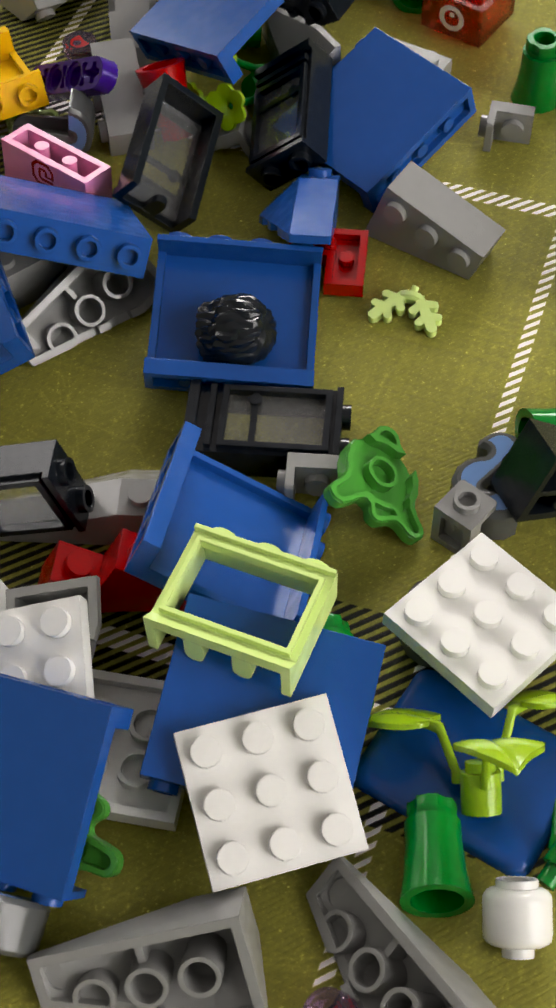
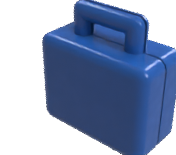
(413, 763)

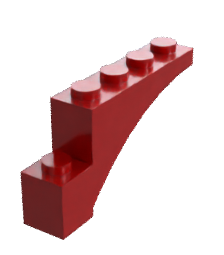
(118, 588)

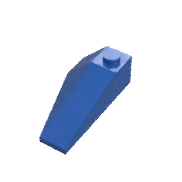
(306, 208)

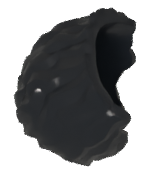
(235, 330)

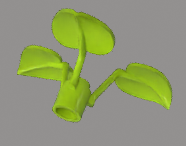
(483, 776)

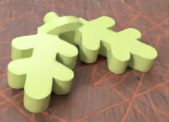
(391, 301)

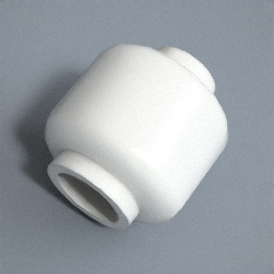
(517, 916)

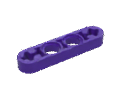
(89, 74)

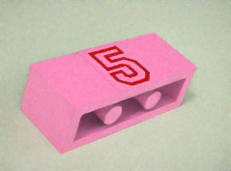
(47, 160)

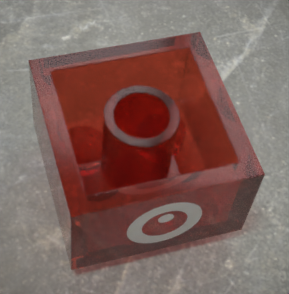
(466, 19)

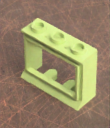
(245, 650)

